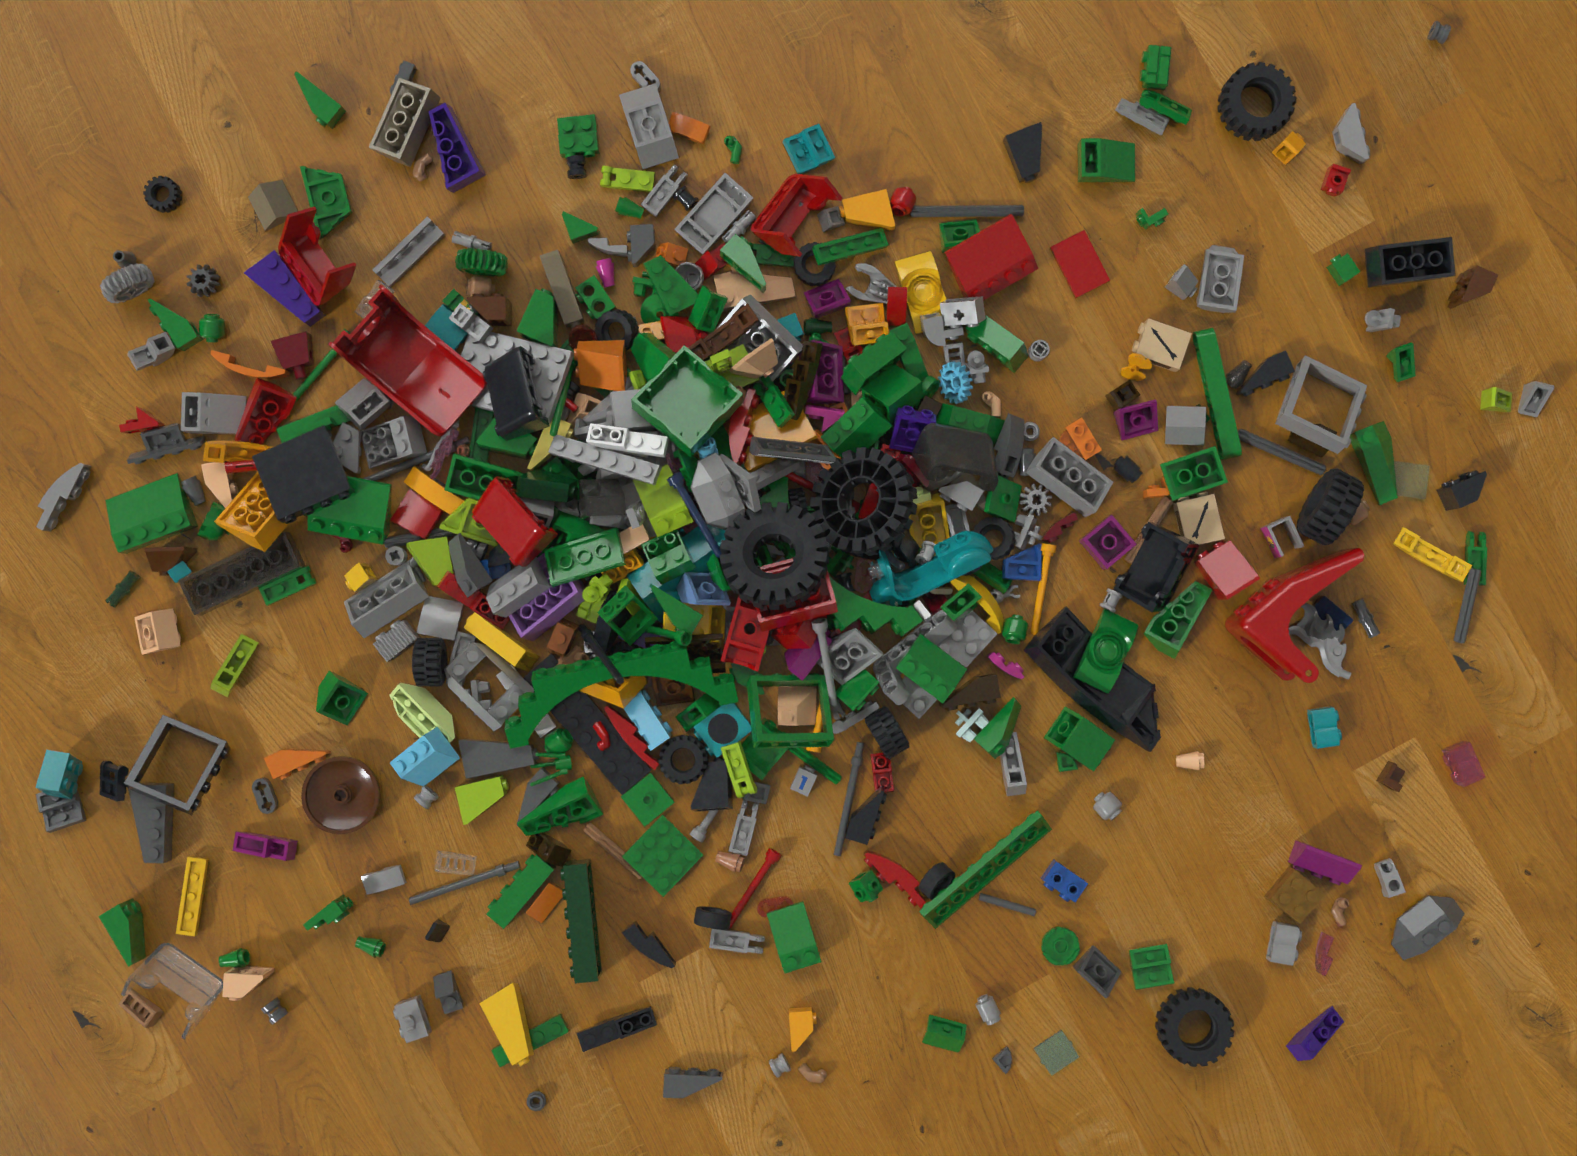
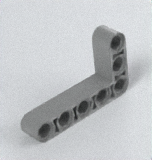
(935, 629)

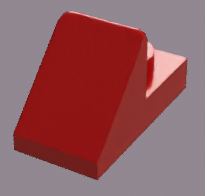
(711, 262)
(145, 422)

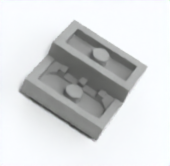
(440, 618)

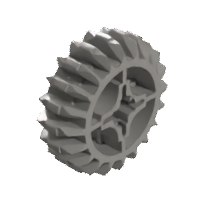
(127, 283)

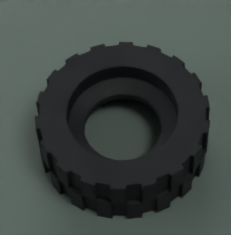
(808, 277)
(626, 319)
(1007, 532)

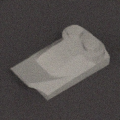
(1220, 280)

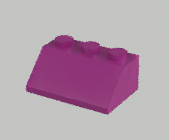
(827, 382)
(1323, 863)

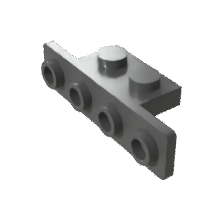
(164, 441)

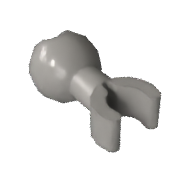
(1000, 596)

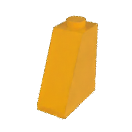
(869, 210)

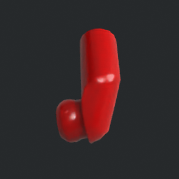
(603, 734)

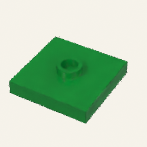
(1004, 500)
(647, 799)

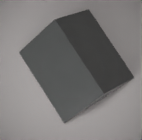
(1097, 971)

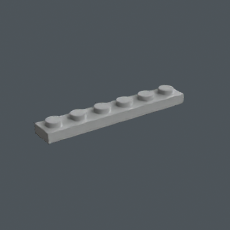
(605, 459)

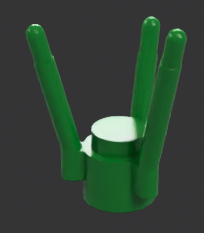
(561, 763)

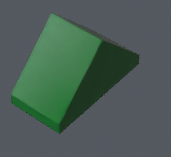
(579, 229)

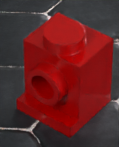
(1335, 172)

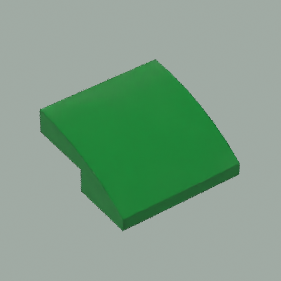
(1151, 966)

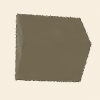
(272, 203)

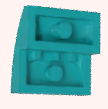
(808, 149)
(445, 328)

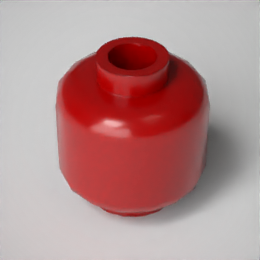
(902, 201)

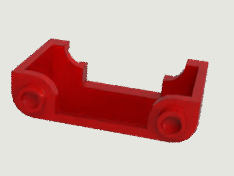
(511, 522)

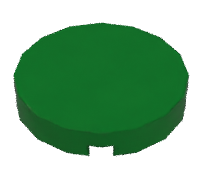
(1060, 946)

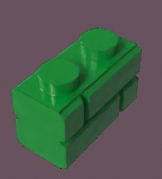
(1156, 67)

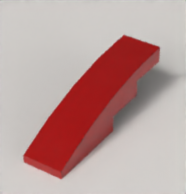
(627, 732)

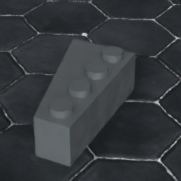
(154, 823)

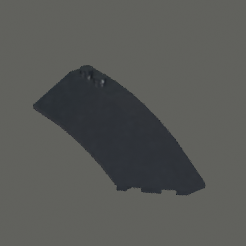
(1126, 708)

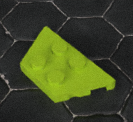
(462, 522)

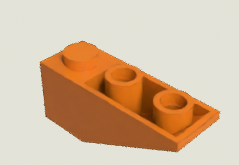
(287, 760)

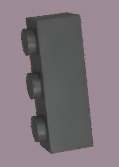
(406, 71)

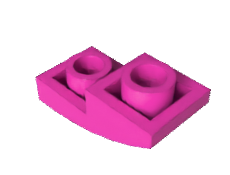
(1010, 668)

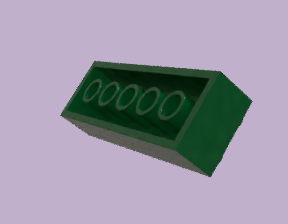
(582, 921)

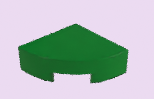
(1065, 762)

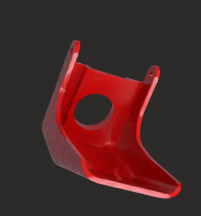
(410, 364)
(1265, 617)

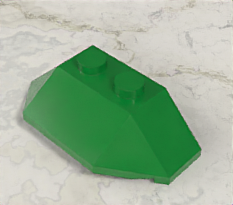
(971, 420)

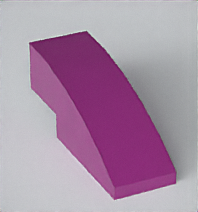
(265, 846)

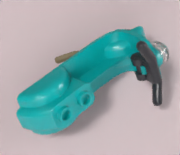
(954, 557)

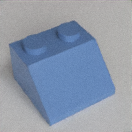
(701, 590)

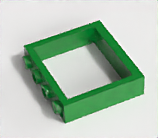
(789, 740)

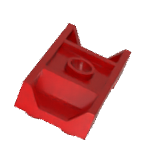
(744, 647)

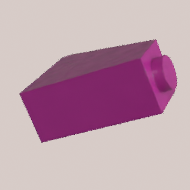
(803, 660)

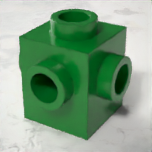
(866, 886)

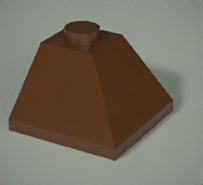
(164, 558)

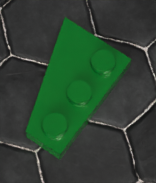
(670, 286)

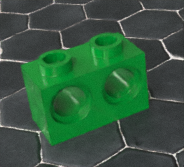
(599, 296)

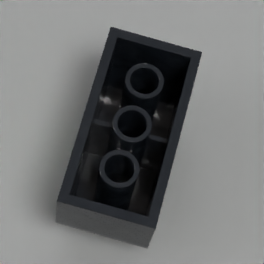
(1409, 262)

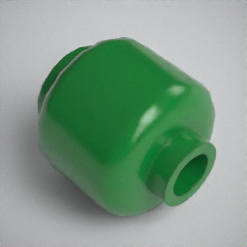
(211, 327)
(1015, 629)
(558, 741)

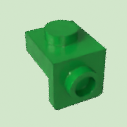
(1156, 219)

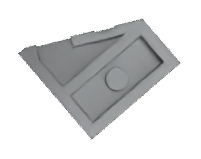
(348, 446)

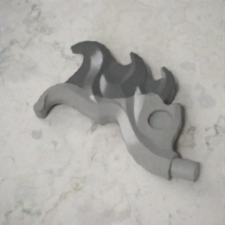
(1324, 636)

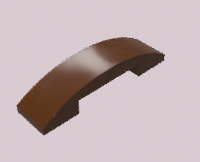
(725, 334)

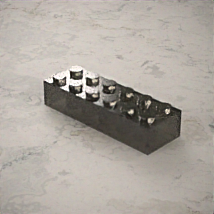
(240, 574)

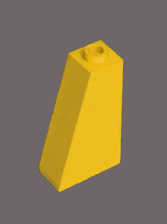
(501, 642)
(509, 1022)

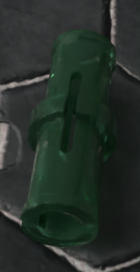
(122, 589)

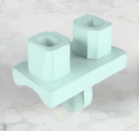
(977, 718)

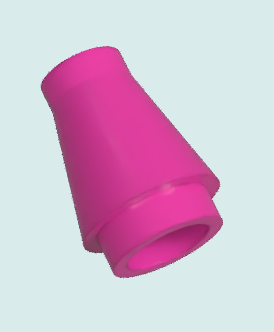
(606, 271)

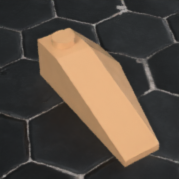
(736, 287)

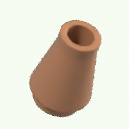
(730, 860)

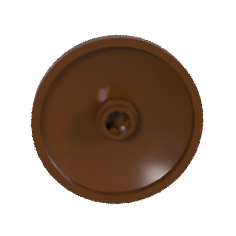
(340, 795)

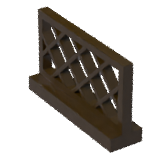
(703, 640)

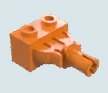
(1080, 439)

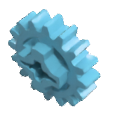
(955, 382)

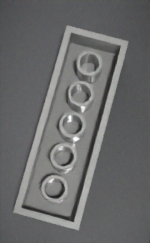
(964, 646)

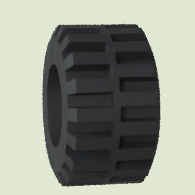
(429, 661)
(887, 732)
(671, 771)

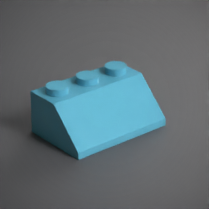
(425, 758)

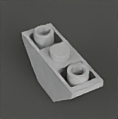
(1350, 136)

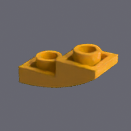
(633, 562)

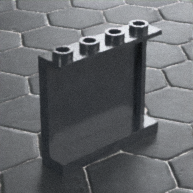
(303, 475)

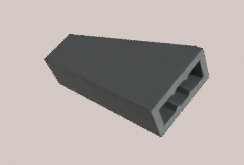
(489, 757)

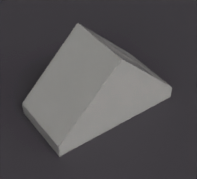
(1534, 398)

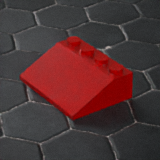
(991, 259)
(819, 604)

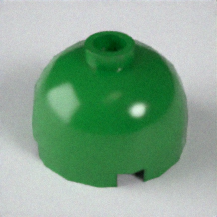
(209, 529)

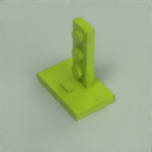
(725, 360)

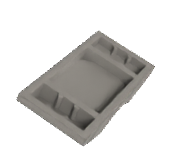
(714, 214)

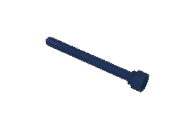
(677, 482)

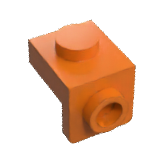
(672, 253)

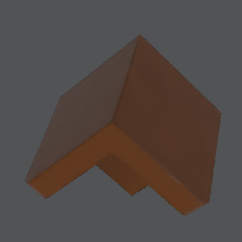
(1391, 776)

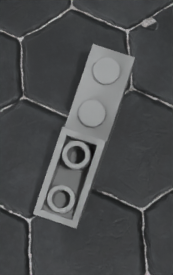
(65, 487)

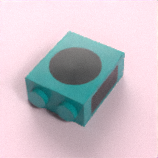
(722, 728)

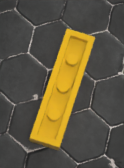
(192, 896)

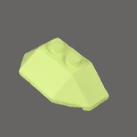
(421, 711)

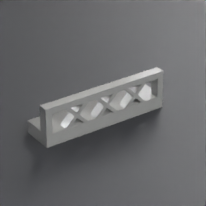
(408, 252)

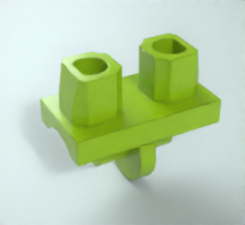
(597, 589)

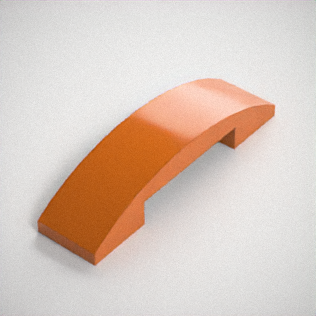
(271, 372)

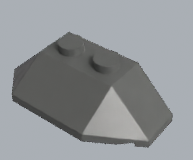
(1425, 925)

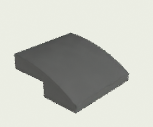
(59, 811)

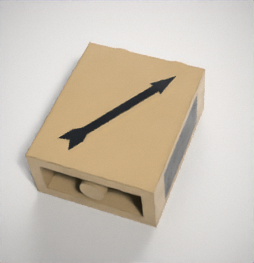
(1162, 344)
(1199, 518)

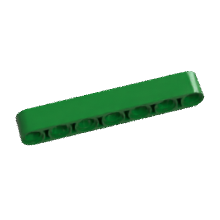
(1217, 394)

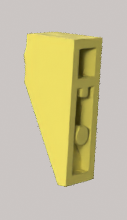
(541, 451)

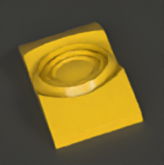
(923, 286)

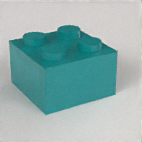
(59, 774)

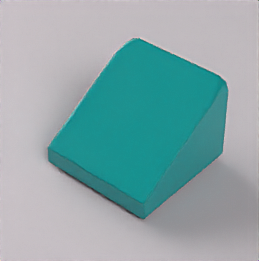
(179, 571)

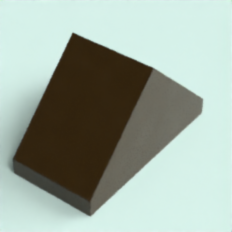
(1122, 395)

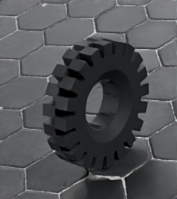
(888, 518)
(778, 525)

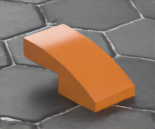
(688, 128)

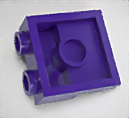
(908, 427)

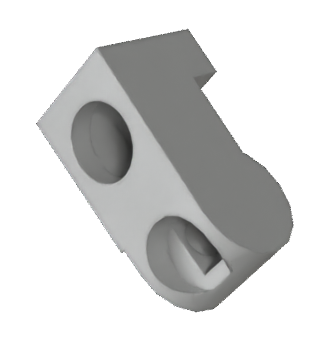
(1389, 878)

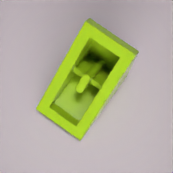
(1496, 400)

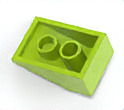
(663, 504)

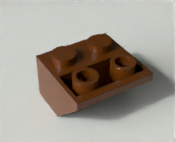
(1472, 285)
(494, 309)

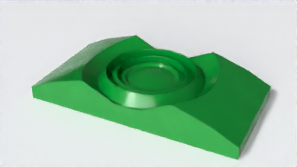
(1106, 651)

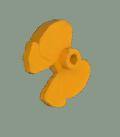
(1135, 362)

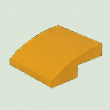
(866, 323)

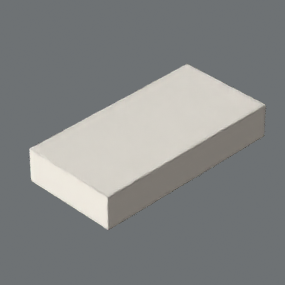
(922, 611)

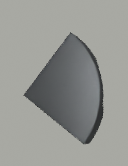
(1003, 1059)

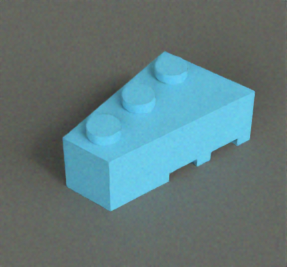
(648, 720)

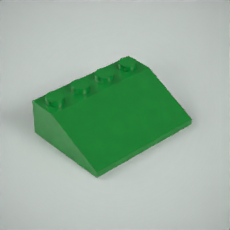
(149, 514)
(360, 517)

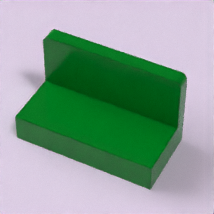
(707, 310)
(944, 1033)

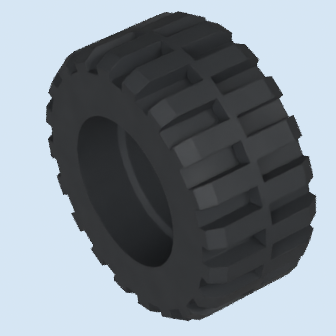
(1270, 81)
(1330, 506)
(1212, 1044)

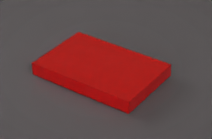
(1079, 264)

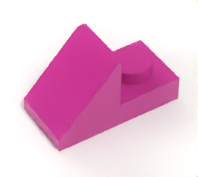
(830, 415)

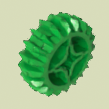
(481, 262)

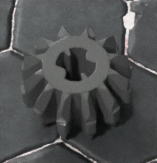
(208, 275)

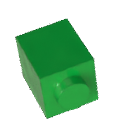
(1342, 268)

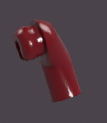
(345, 543)

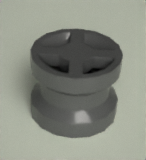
(1439, 32)

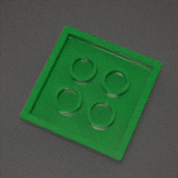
(662, 855)

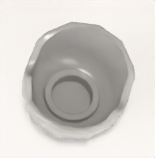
(691, 274)

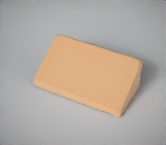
(633, 537)

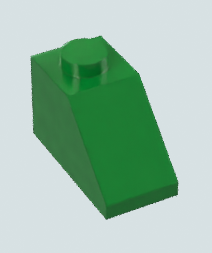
(962, 603)
(742, 674)
(697, 711)

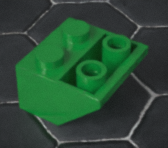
(668, 556)

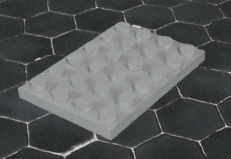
(547, 374)

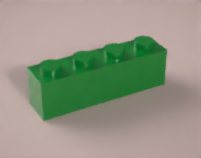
(520, 891)

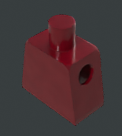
(295, 353)

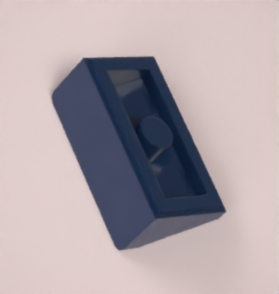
(1324, 605)

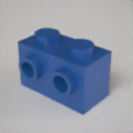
(1064, 881)

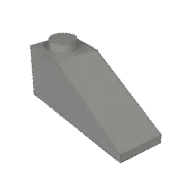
(1013, 768)

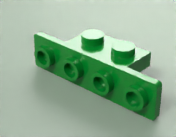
(329, 417)

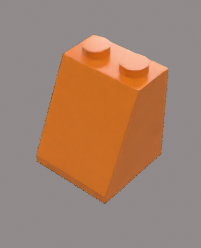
(602, 364)

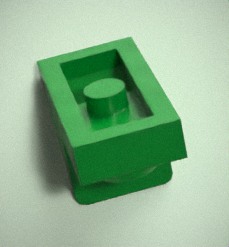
(1403, 361)

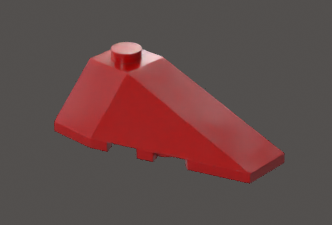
(264, 411)

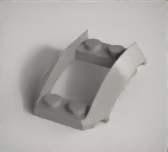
(506, 704)

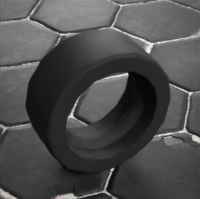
(936, 879)
(712, 918)

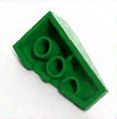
(1376, 458)

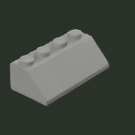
(1069, 477)
(385, 599)

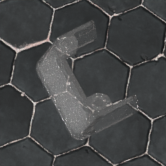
(181, 976)

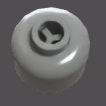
(1107, 805)

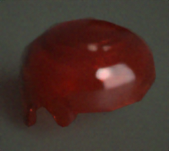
(581, 333)

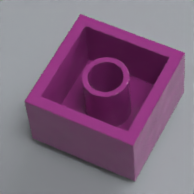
(1107, 542)

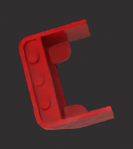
(784, 215)
(308, 261)

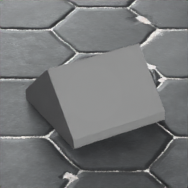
(1185, 425)

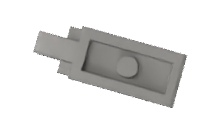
(1143, 116)

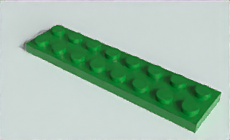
(986, 869)

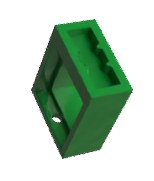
(643, 618)

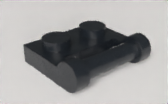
(113, 787)

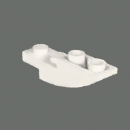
(627, 442)

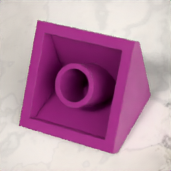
(827, 299)
(1137, 419)

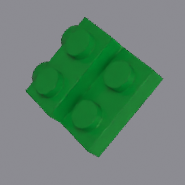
(578, 136)
(332, 912)

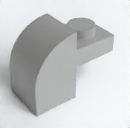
(935, 332)
(155, 352)

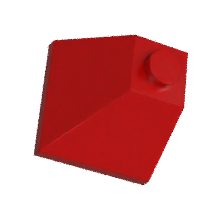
(680, 332)

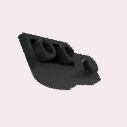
(616, 1027)

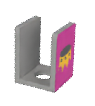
(1291, 531)

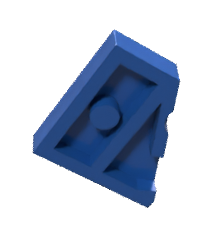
(1023, 565)

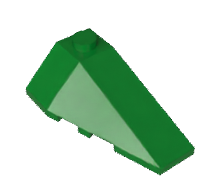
(1173, 624)
(568, 805)

